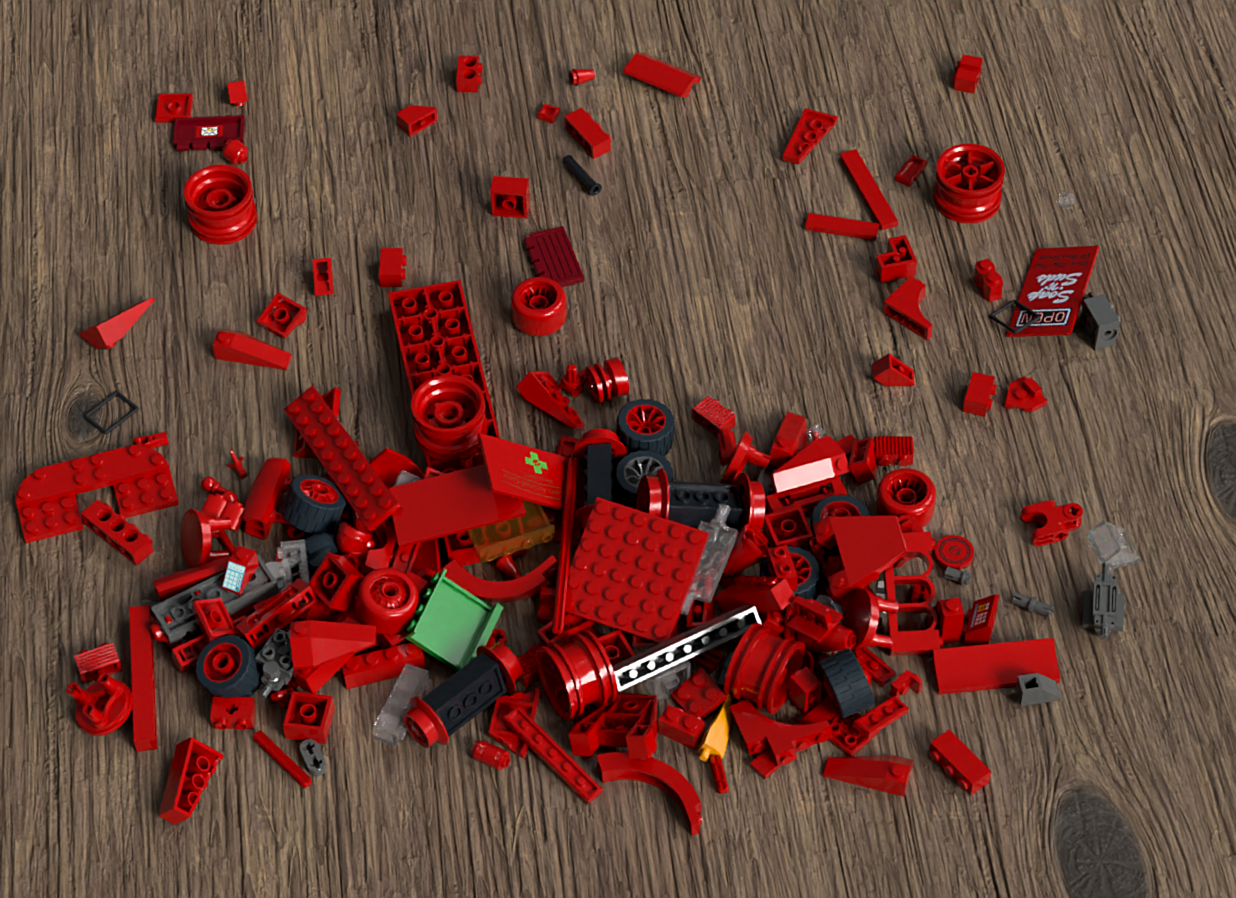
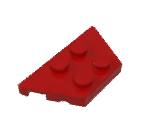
(501, 731)

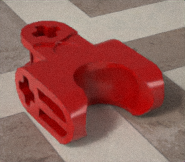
(1056, 520)

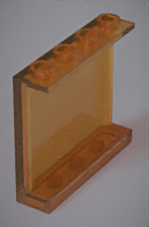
(513, 534)

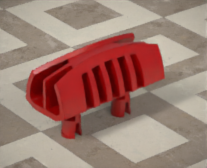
(266, 497)

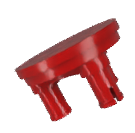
(742, 454)
(196, 537)
(863, 618)
(102, 705)

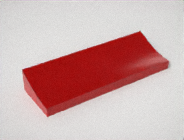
(993, 665)

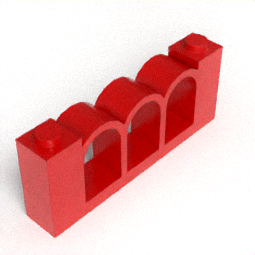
(913, 642)

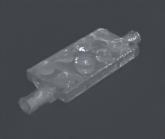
(713, 558)

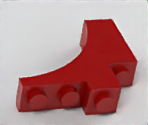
(782, 739)

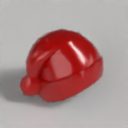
(353, 541)

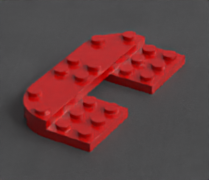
(49, 500)

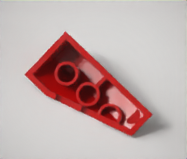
(247, 349)

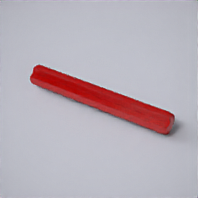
(282, 759)

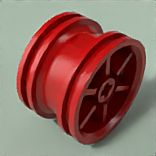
(969, 183)
(220, 204)
(454, 414)
(576, 674)

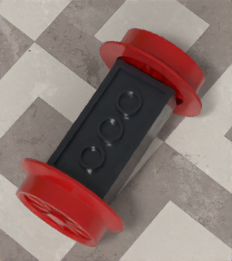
(697, 502)

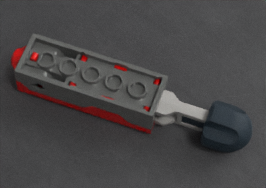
(174, 617)

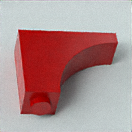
(904, 307)

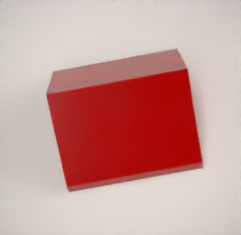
(213, 618)

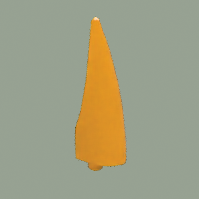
(716, 737)

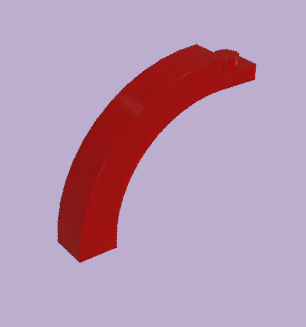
(503, 591)
(657, 773)

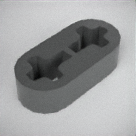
(316, 756)

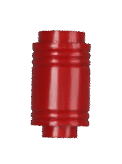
(491, 755)

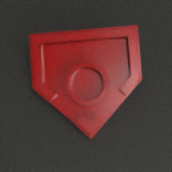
(1025, 395)

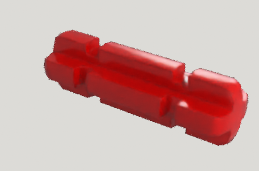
(719, 774)

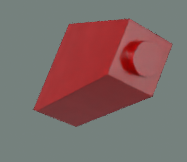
(950, 619)

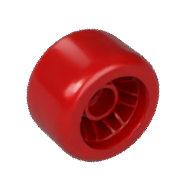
(539, 306)
(905, 493)
(386, 600)

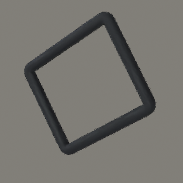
(992, 316)
(104, 402)

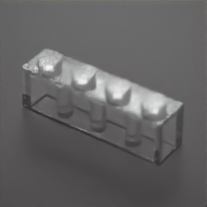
(389, 725)

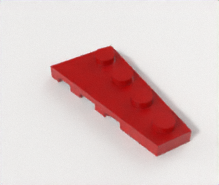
(807, 134)

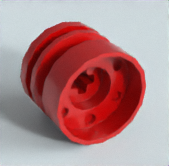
(607, 380)

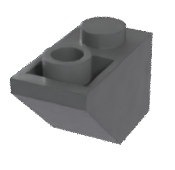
(1036, 689)

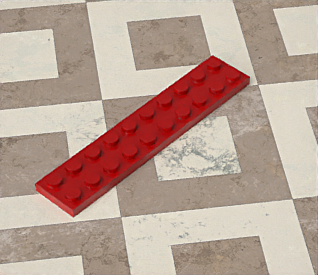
(342, 458)

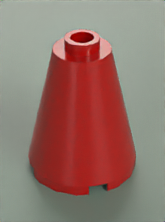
(747, 550)
(836, 640)

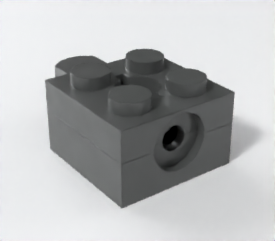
(1099, 321)

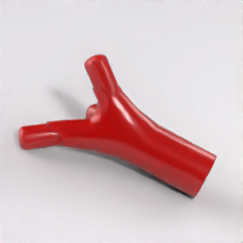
(237, 465)

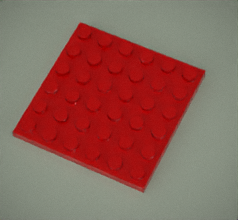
(633, 570)

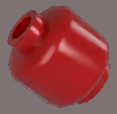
(235, 152)

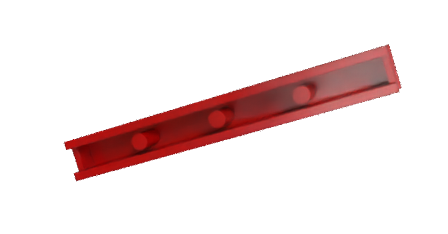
(143, 679)

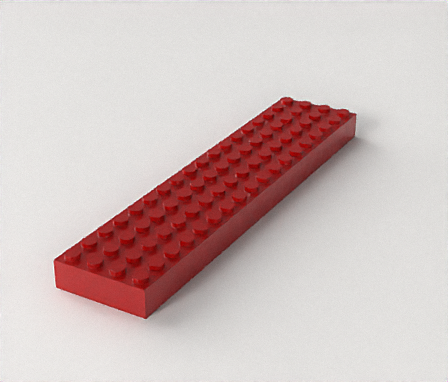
(437, 341)

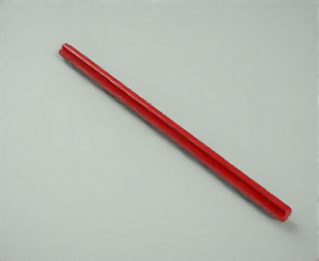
(565, 546)

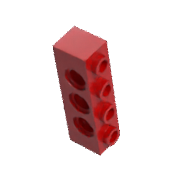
(117, 532)

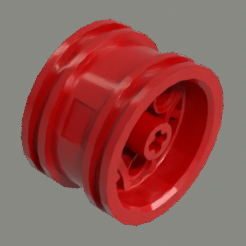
(763, 668)

